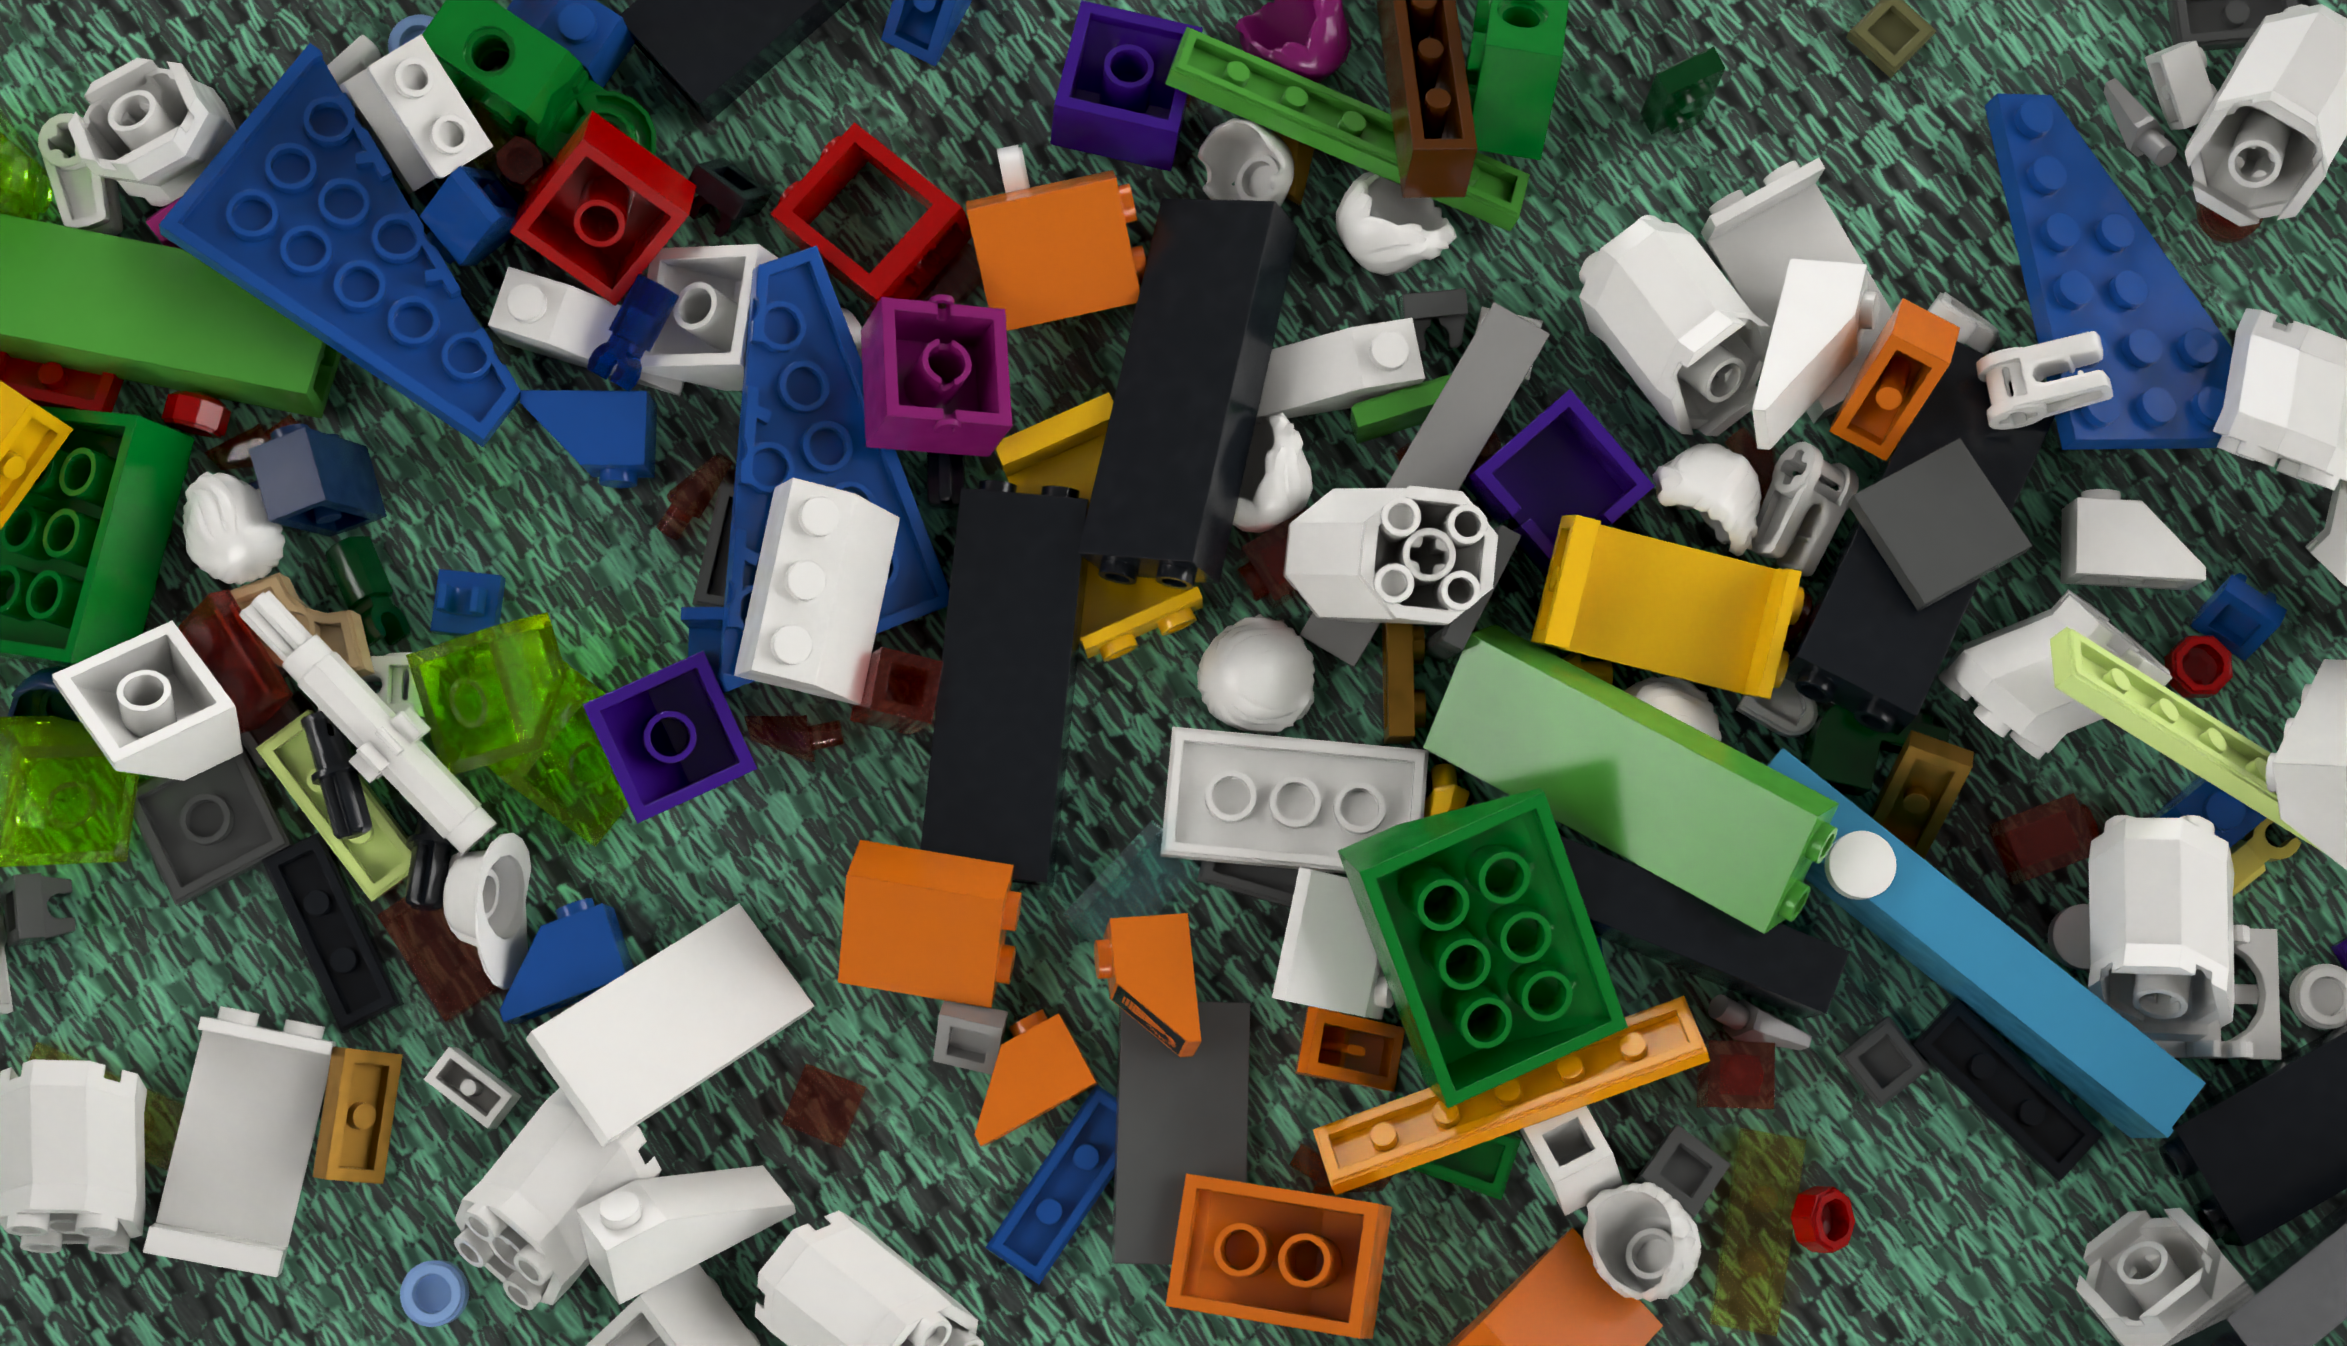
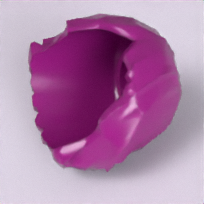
(1298, 36)

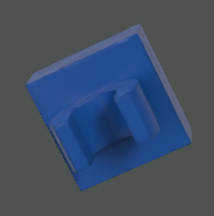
(466, 602)
(2239, 616)

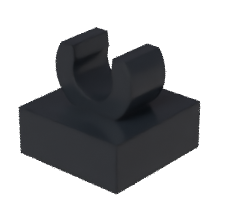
(728, 190)

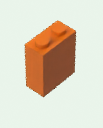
(1057, 249)
(928, 924)

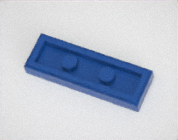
(1061, 1190)

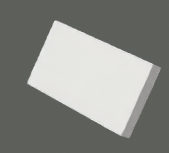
(1284, 797)
(669, 1024)

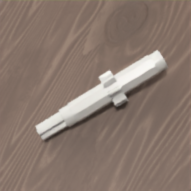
(385, 741)

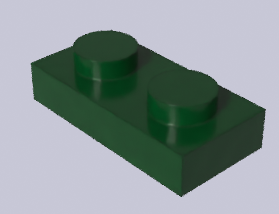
(1683, 92)

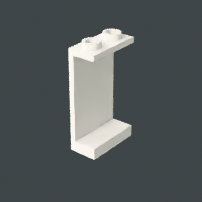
(1782, 222)
(242, 1144)

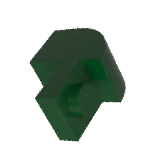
(1848, 752)

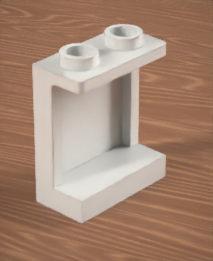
(416, 115)

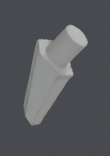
(2137, 126)
(1752, 1024)

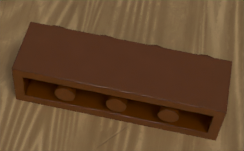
(1428, 96)

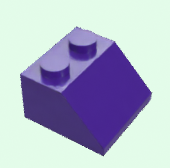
(1115, 87)
(669, 736)

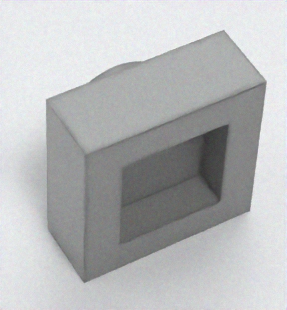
(969, 1036)

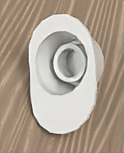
(488, 904)

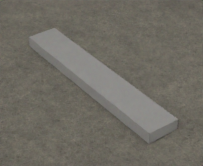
(1451, 438)

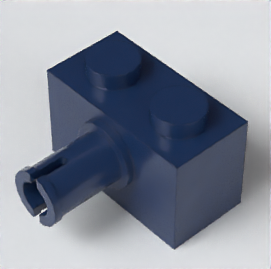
(316, 481)

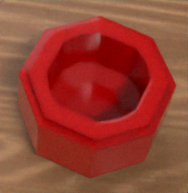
(196, 414)
(2199, 666)
(1822, 1219)

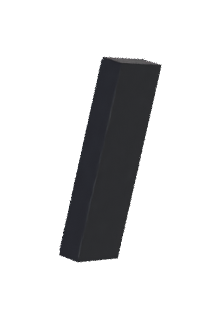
(332, 932)
(2006, 1090)

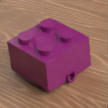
(935, 377)

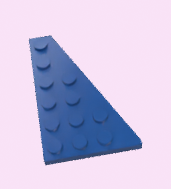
(324, 236)
(2102, 271)
(808, 424)

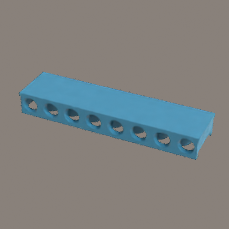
(2010, 982)

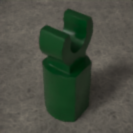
(367, 589)

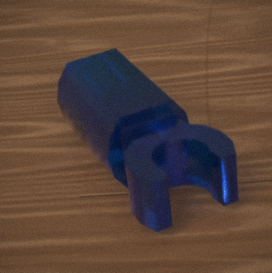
(633, 332)

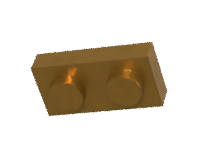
(1402, 704)
(1921, 790)
(357, 1115)

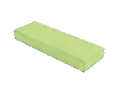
(374, 859)

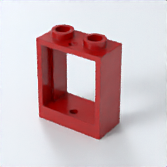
(913, 259)

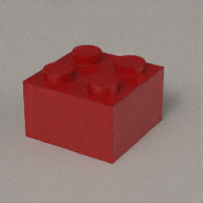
(603, 208)

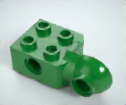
(1515, 73)
(540, 85)

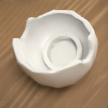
(1246, 154)

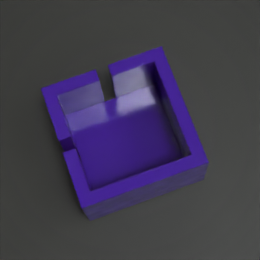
(1557, 469)

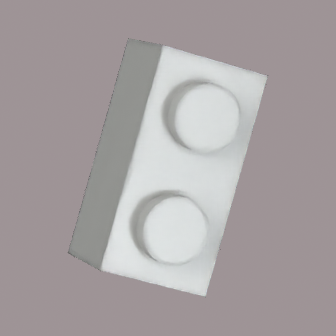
(2181, 83)
(472, 1087)

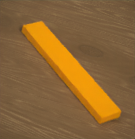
(1424, 1129)

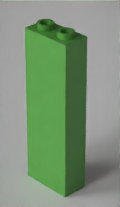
(152, 319)
(1634, 778)

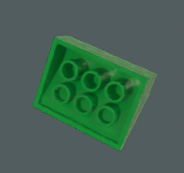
(90, 538)
(1483, 942)

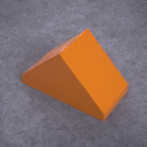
(1349, 1049)

